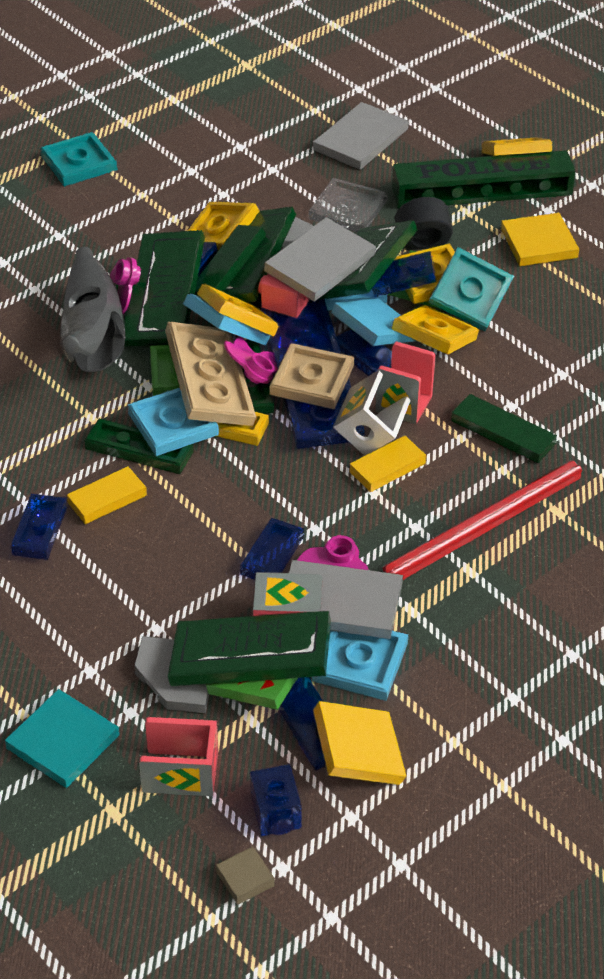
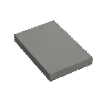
(360, 135)
(320, 259)
(356, 598)

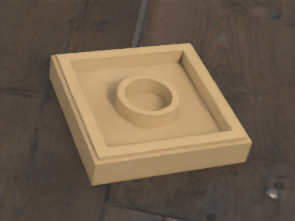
(312, 376)

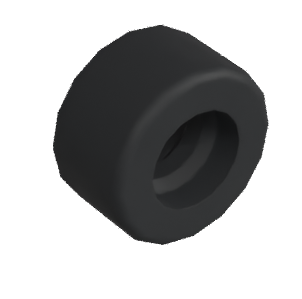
(431, 220)

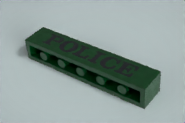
(485, 178)

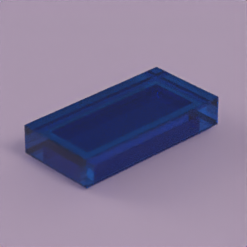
(272, 549)

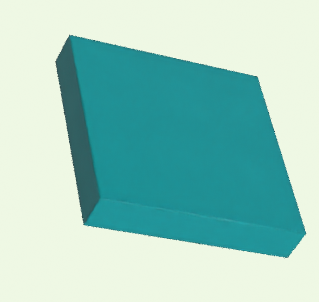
(78, 159)
(471, 289)
(62, 738)

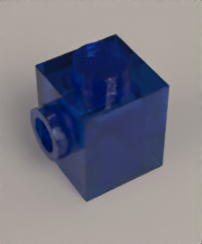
(275, 800)

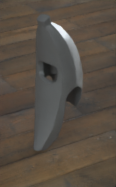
(91, 315)

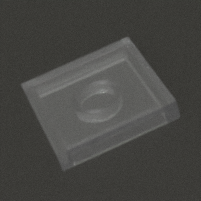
(348, 204)

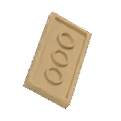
(208, 376)

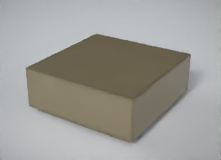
(245, 875)

